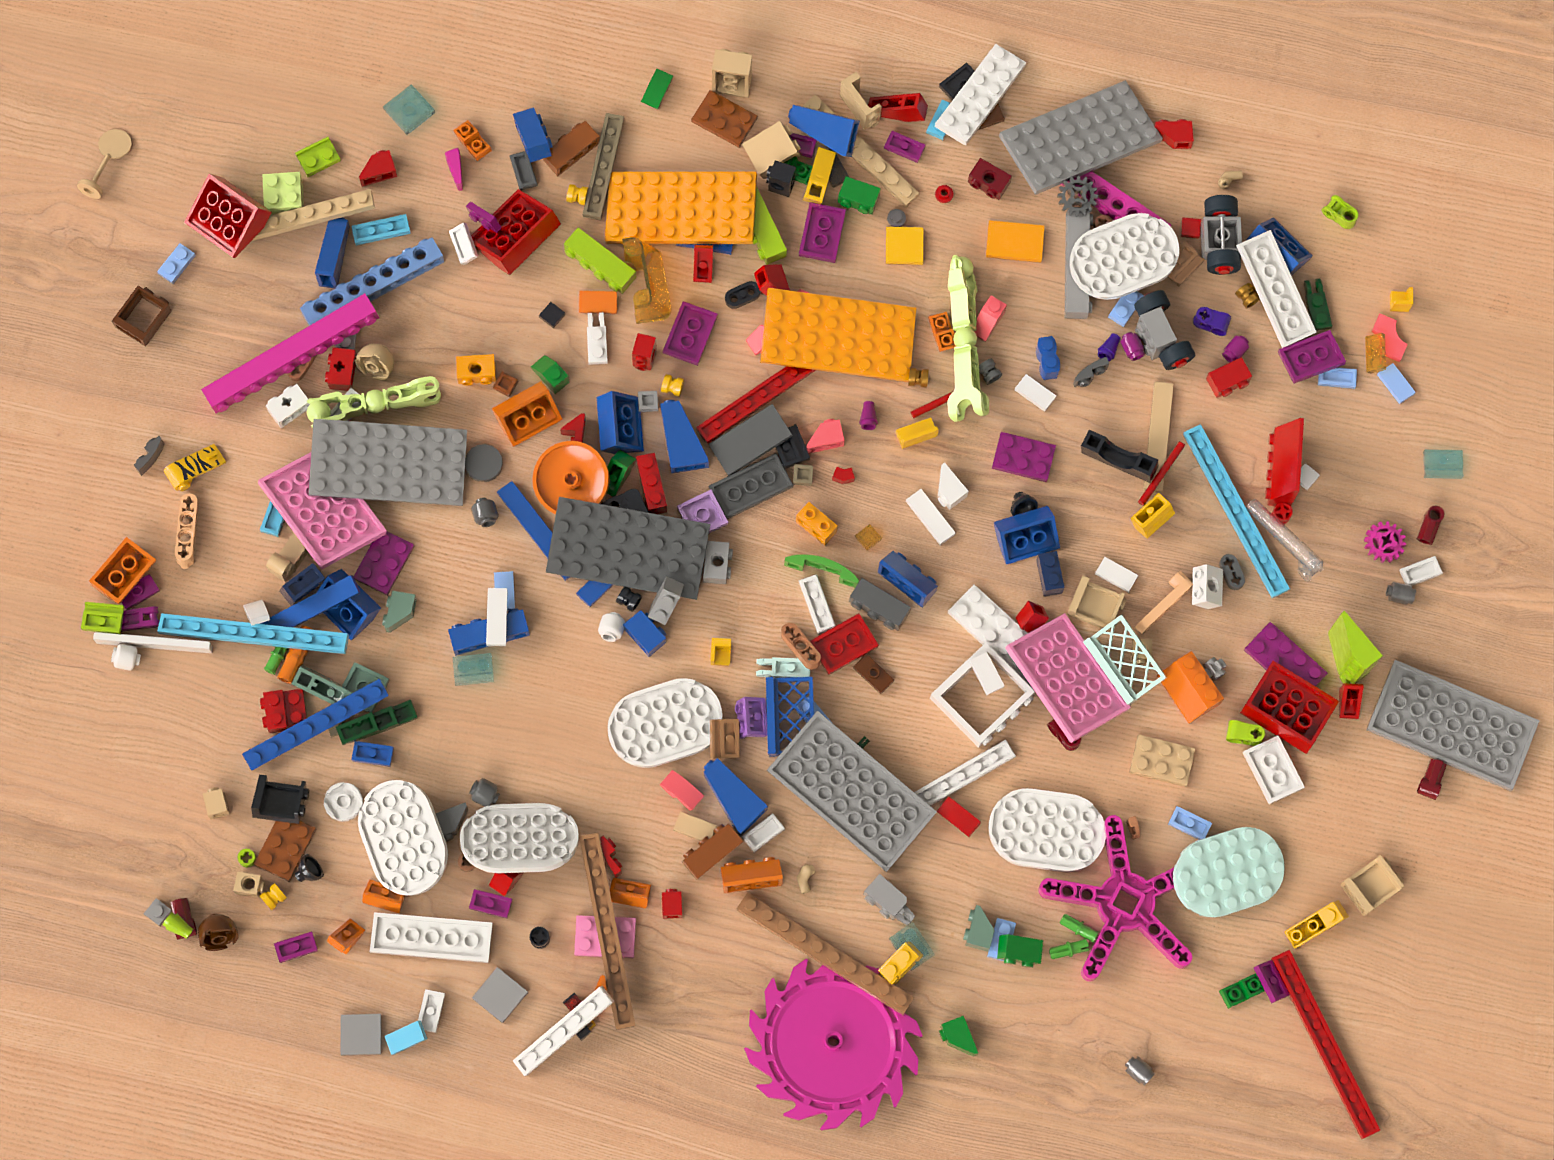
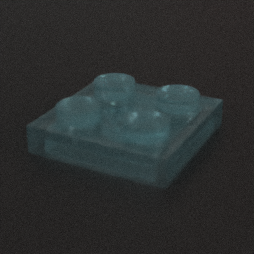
(409, 109)

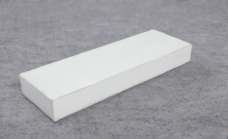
(930, 517)
(817, 604)
(496, 617)

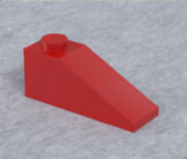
(901, 107)

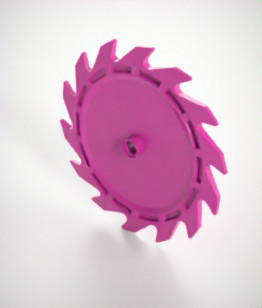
(827, 1076)

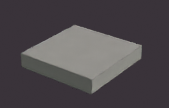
(499, 995)
(360, 1034)

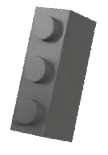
(879, 604)

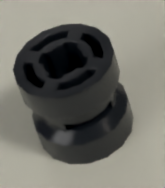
(629, 599)
(538, 934)

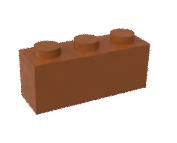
(572, 147)
(711, 850)

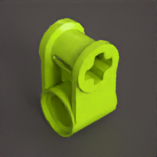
(1338, 209)
(1241, 733)

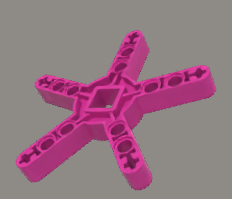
(1113, 917)

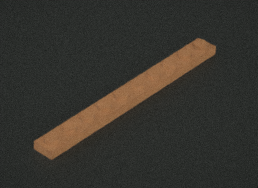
(607, 931)
(825, 954)

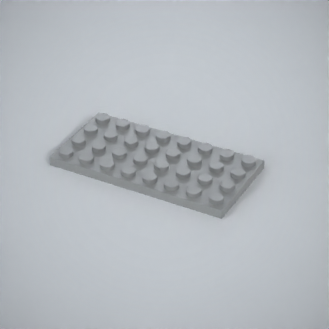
(1080, 137)
(387, 462)
(1453, 725)
(851, 791)

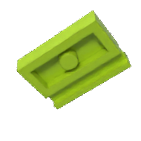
(317, 156)
(102, 617)

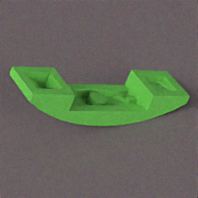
(798, 561)

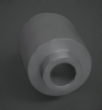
(1400, 593)
(1139, 1070)

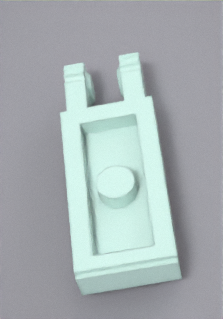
(783, 668)

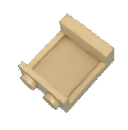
(850, 95)
(770, 146)
(1095, 604)
(1372, 885)

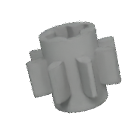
(1215, 668)

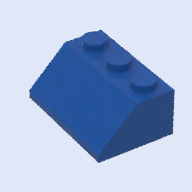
(1292, 251)
(619, 423)
(1027, 534)
(907, 578)
(353, 614)

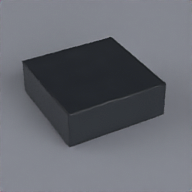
(552, 315)

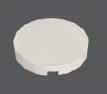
(343, 801)

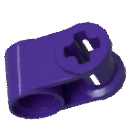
(1213, 321)

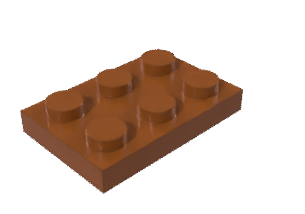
(724, 118)
(284, 848)

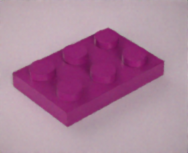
(822, 232)
(690, 333)
(1311, 356)
(1023, 456)
(383, 562)

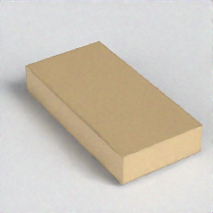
(694, 827)

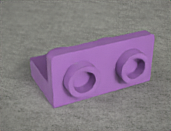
(752, 717)

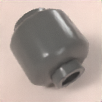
(485, 512)
(484, 792)

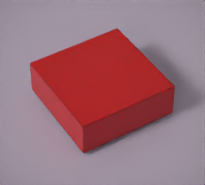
(1190, 227)

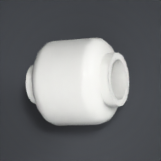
(611, 627)
(125, 657)

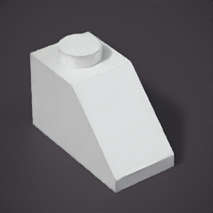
(950, 488)

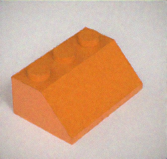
(527, 413)
(122, 571)
(1191, 687)
(751, 875)

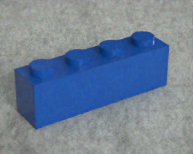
(473, 635)

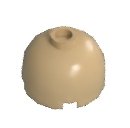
(375, 360)

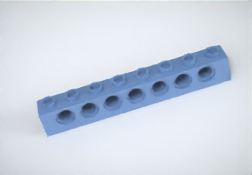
(383, 284)

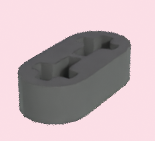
(1236, 570)

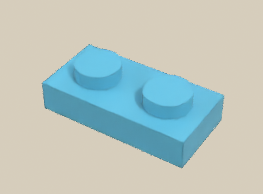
(932, 130)

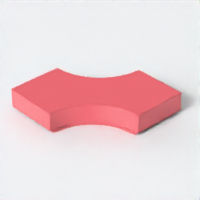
(1393, 344)

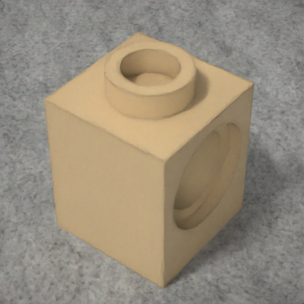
(216, 803)
(243, 878)

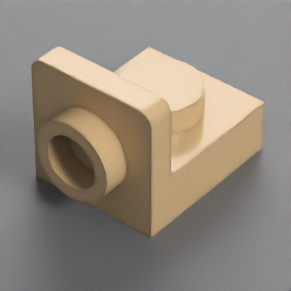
(1141, 658)

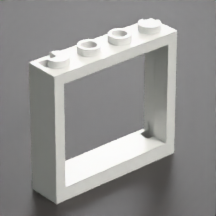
(1000, 723)

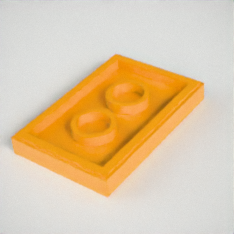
(1015, 241)

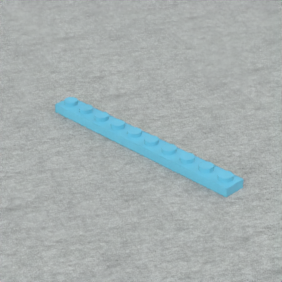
(1236, 511)
(256, 634)

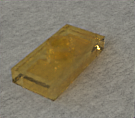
(1375, 353)

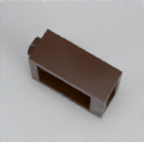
(120, 323)

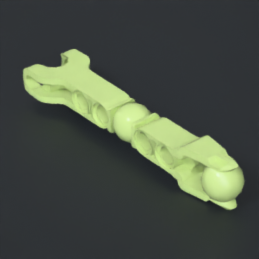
(966, 361)

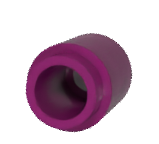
(1132, 346)
(1236, 348)

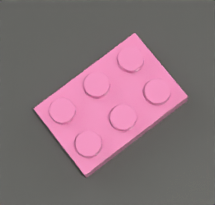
(587, 937)

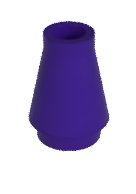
(1109, 347)

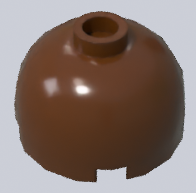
(217, 932)

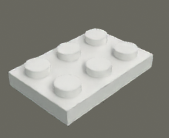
(1273, 770)

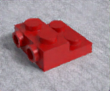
(283, 709)

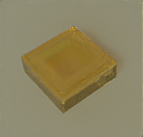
(868, 537)

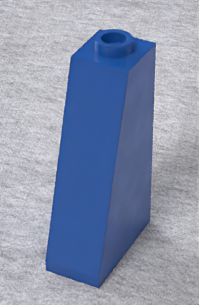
(828, 128)
(332, 253)
(682, 443)
(736, 799)

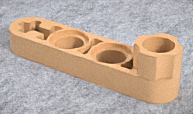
(189, 529)
(1181, 586)

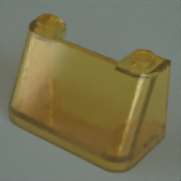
(654, 302)

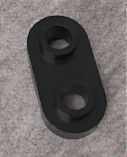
(741, 294)

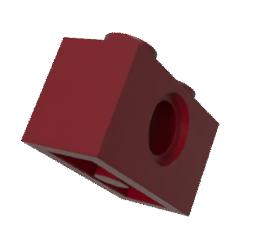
(985, 170)

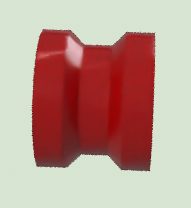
(1284, 510)

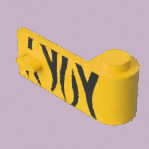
(184, 470)

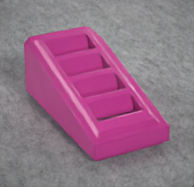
(454, 163)

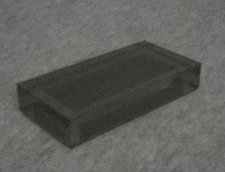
(838, 172)

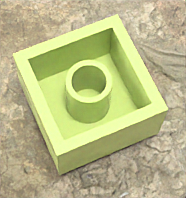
(282, 191)

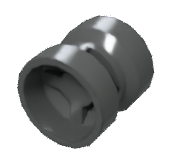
(989, 371)

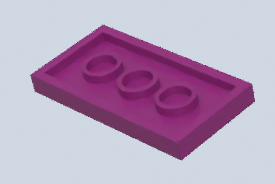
(1276, 646)

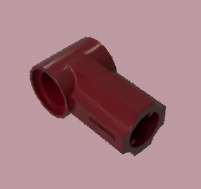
(1430, 526)
(1430, 783)
(183, 909)

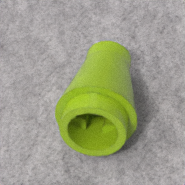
(177, 925)

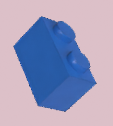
(645, 633)

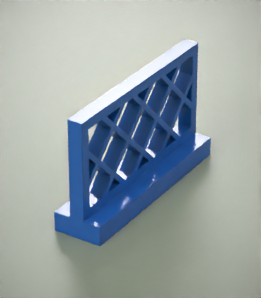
(773, 711)

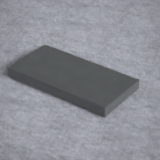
(750, 440)
(751, 486)

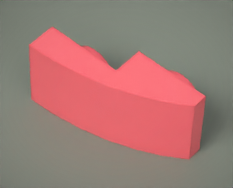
(681, 789)

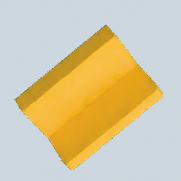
(917, 433)

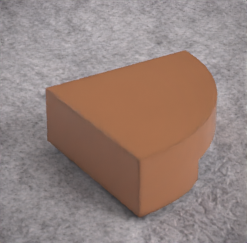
(1133, 827)

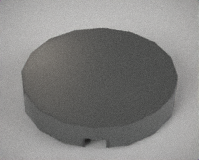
(483, 463)

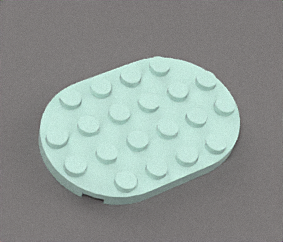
(1228, 872)

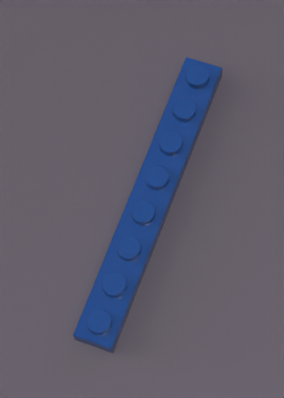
(315, 724)

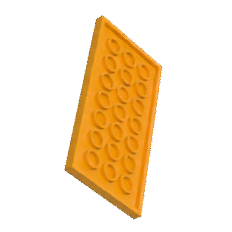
(681, 207)
(838, 334)

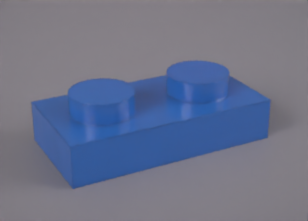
(372, 754)

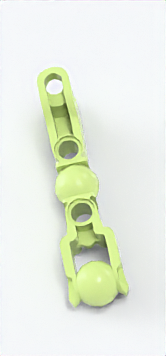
(375, 401)

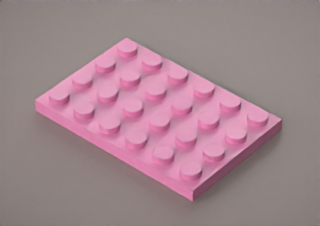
(324, 525)
(1067, 678)

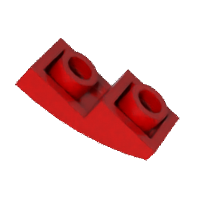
(958, 816)
(608, 852)

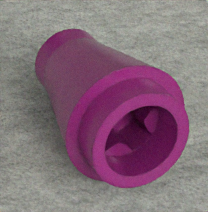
(868, 416)

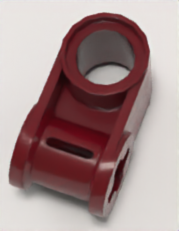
(1059, 734)

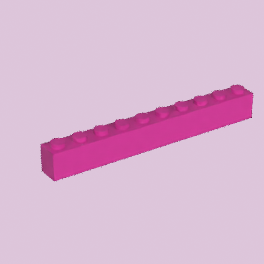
(290, 353)

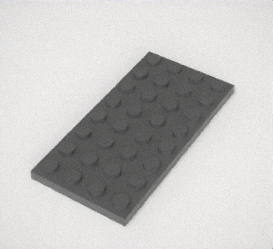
(626, 547)

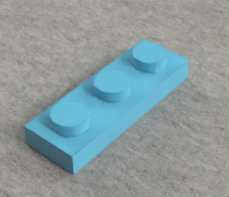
(380, 229)

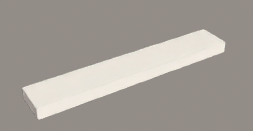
(153, 642)
(966, 773)
(563, 1031)

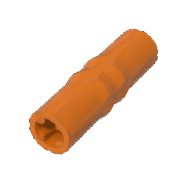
(292, 663)

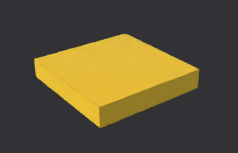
(904, 245)

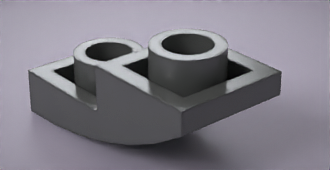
(1086, 376)
(153, 448)

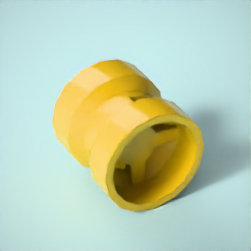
(572, 194)
(672, 385)
(271, 898)

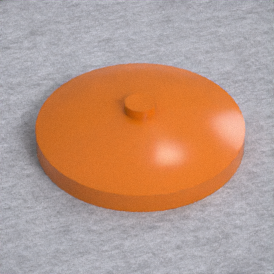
(570, 472)

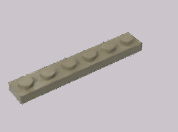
(603, 166)

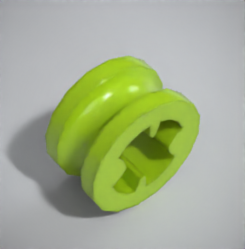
(242, 853)

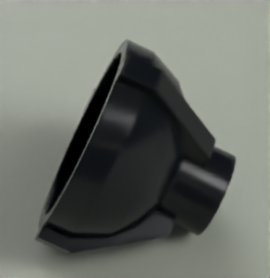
(1023, 503)
(309, 869)

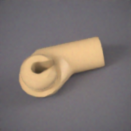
(1227, 177)
(803, 876)

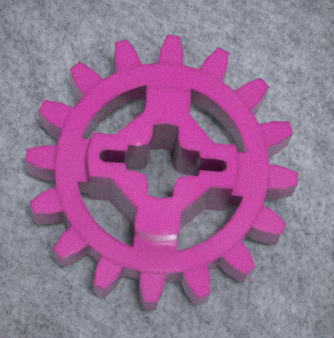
(1394, 547)

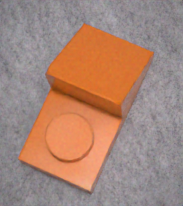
(346, 936)

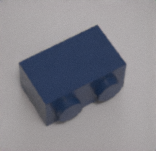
(1050, 573)

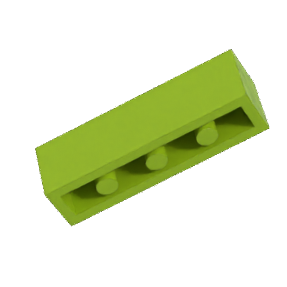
(766, 234)
(599, 260)

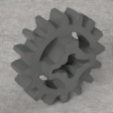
(1072, 190)

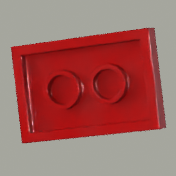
(844, 643)

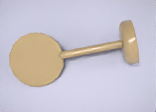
(112, 145)

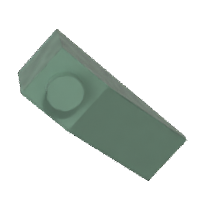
(319, 685)

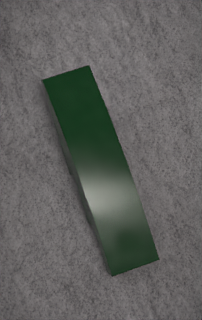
(376, 722)

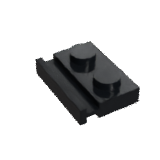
(793, 450)

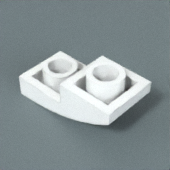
(256, 612)

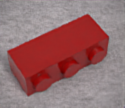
(651, 483)

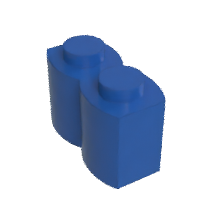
(1048, 358)

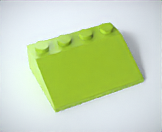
(1352, 650)

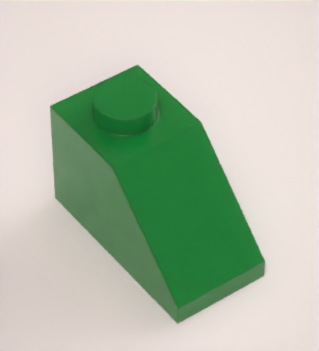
(551, 374)
(619, 470)
(958, 1036)

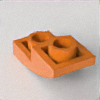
(472, 140)
(942, 331)

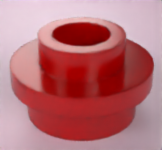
(944, 199)

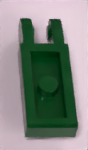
(1317, 306)

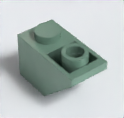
(400, 610)
(980, 931)

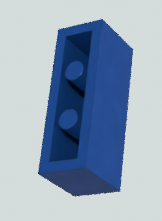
(533, 134)

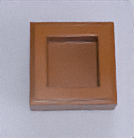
(505, 384)

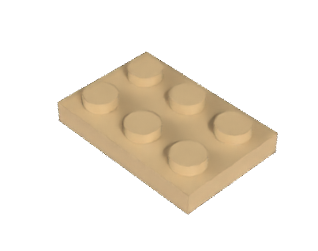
(1162, 760)

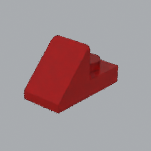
(703, 263)
(575, 428)

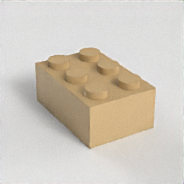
(731, 73)

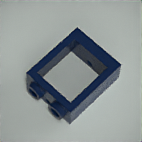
(302, 584)

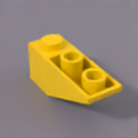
(819, 176)
(1316, 924)

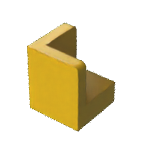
(1401, 301)
(720, 651)

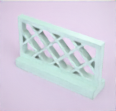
(1110, 668)

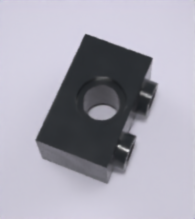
(781, 178)

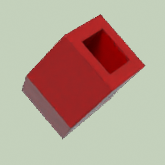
(843, 476)

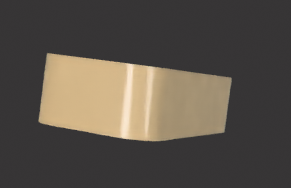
(288, 560)

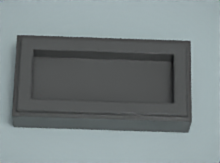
(523, 170)

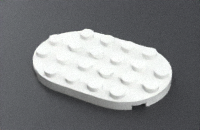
(1124, 256)
(663, 722)
(1047, 830)
(403, 837)
(519, 838)

